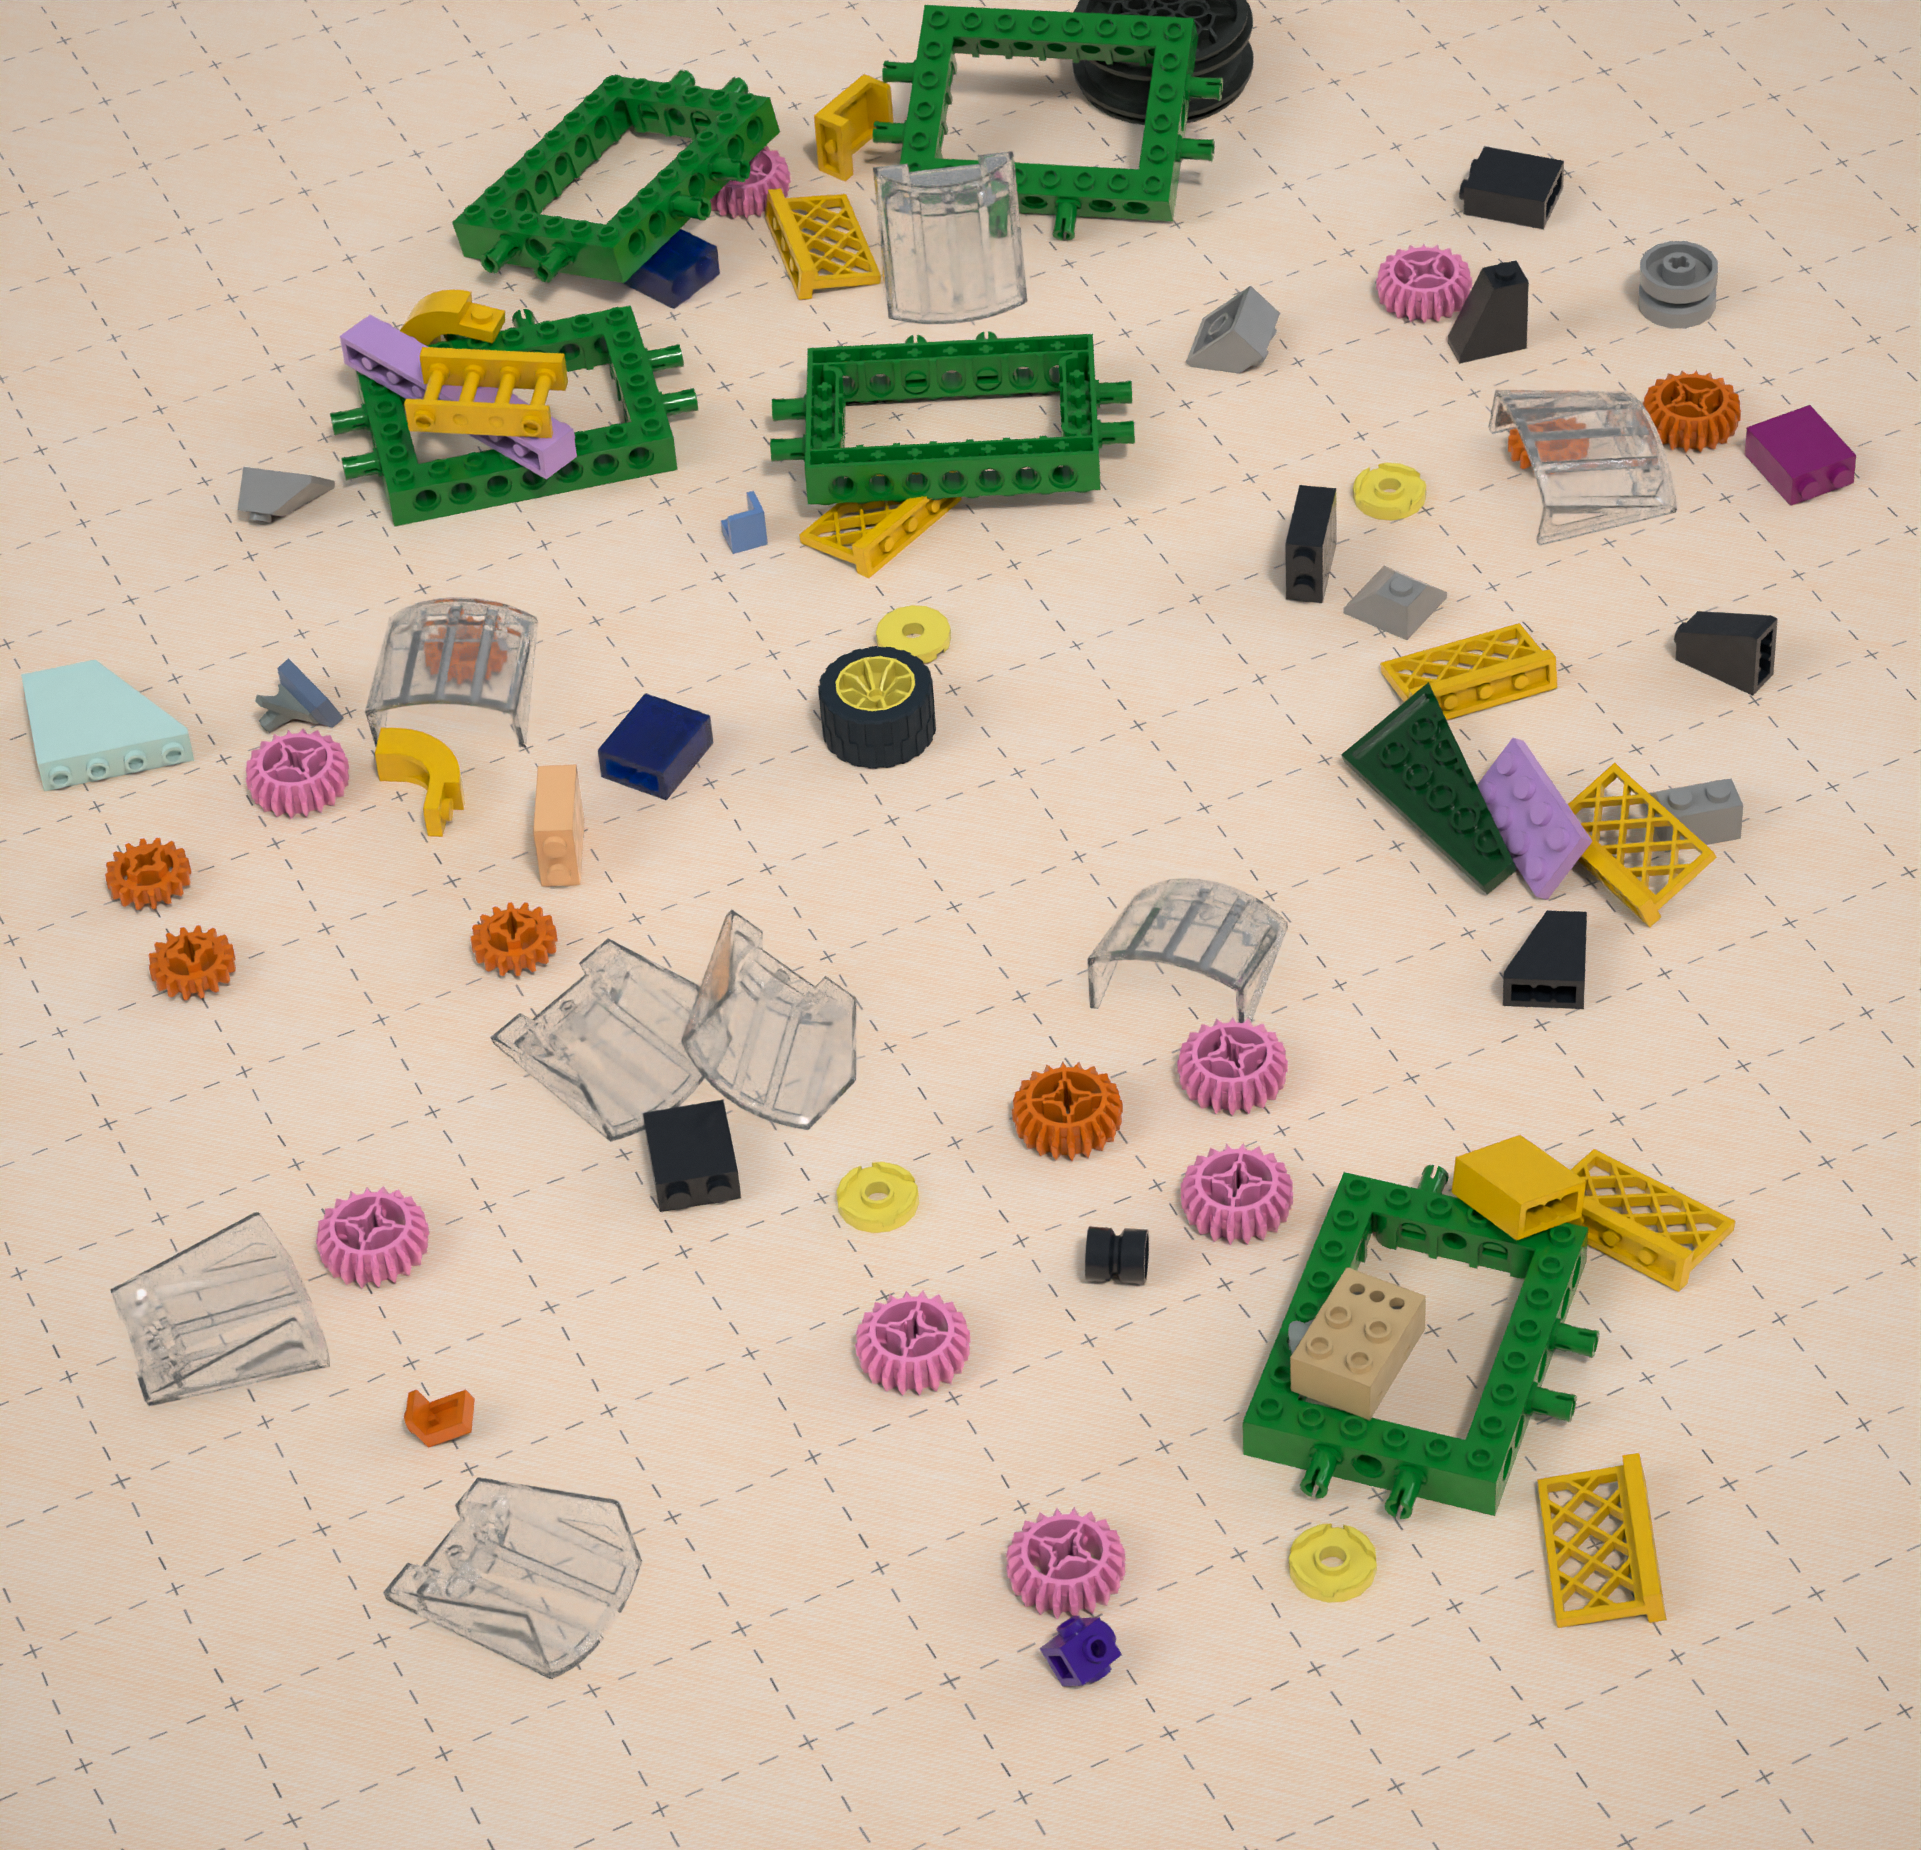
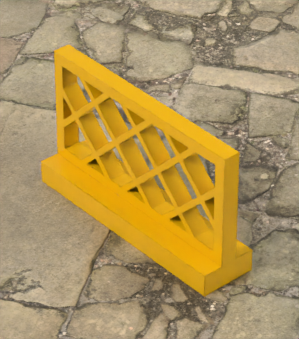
(795, 245)
(884, 541)
(1476, 687)
(1611, 870)
(1625, 1234)
(1639, 1546)

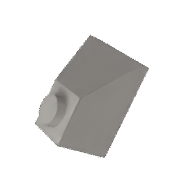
(278, 492)
(1395, 602)

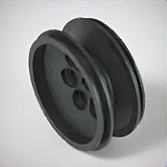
(1221, 53)

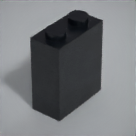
(1512, 187)
(1311, 544)
(691, 1155)

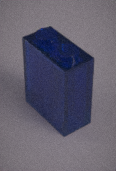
(677, 269)
(655, 746)

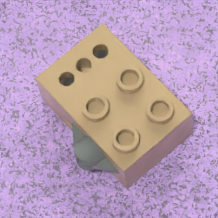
(1356, 1343)

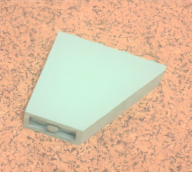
(97, 726)

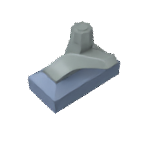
(296, 700)

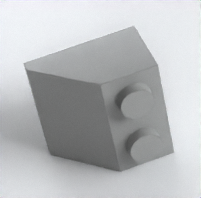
(1235, 334)
(1707, 809)

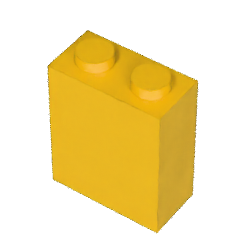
(1518, 1187)

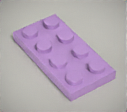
(1532, 818)

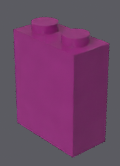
(1800, 455)

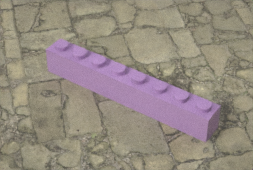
(394, 362)

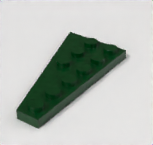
(1426, 779)

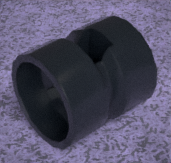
(1117, 1255)

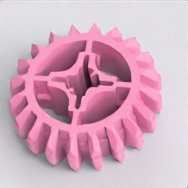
(750, 197)
(1423, 283)
(297, 773)
(1232, 1066)
(1237, 1193)
(372, 1237)
(913, 1342)
(1072, 1576)

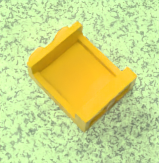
(848, 124)

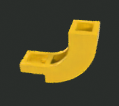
(452, 314)
(425, 761)

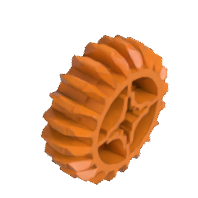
(1693, 410)
(1042, 1114)

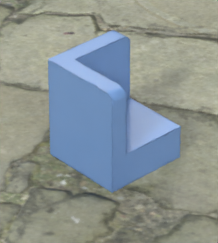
(747, 528)

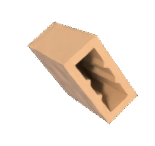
(558, 825)

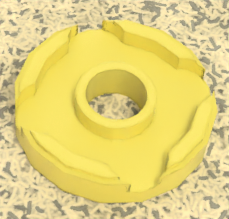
(1396, 505)
(919, 620)
(883, 1214)
(1338, 1582)

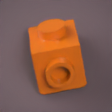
(439, 1419)

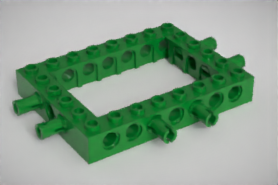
(1078, 36)
(726, 135)
(921, 372)
(491, 479)
(1406, 1458)

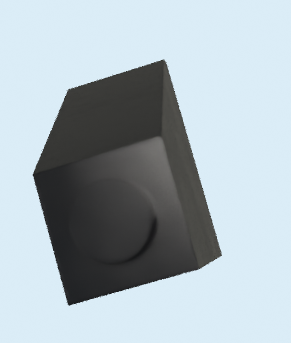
(1492, 315)
(1729, 647)
(1549, 964)

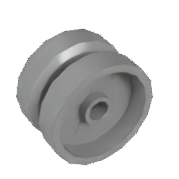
(1678, 284)

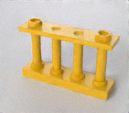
(486, 369)

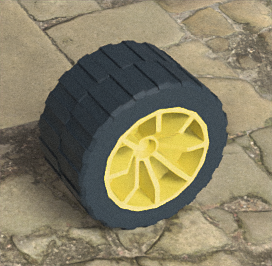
(877, 707)

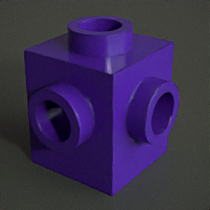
(1081, 1651)

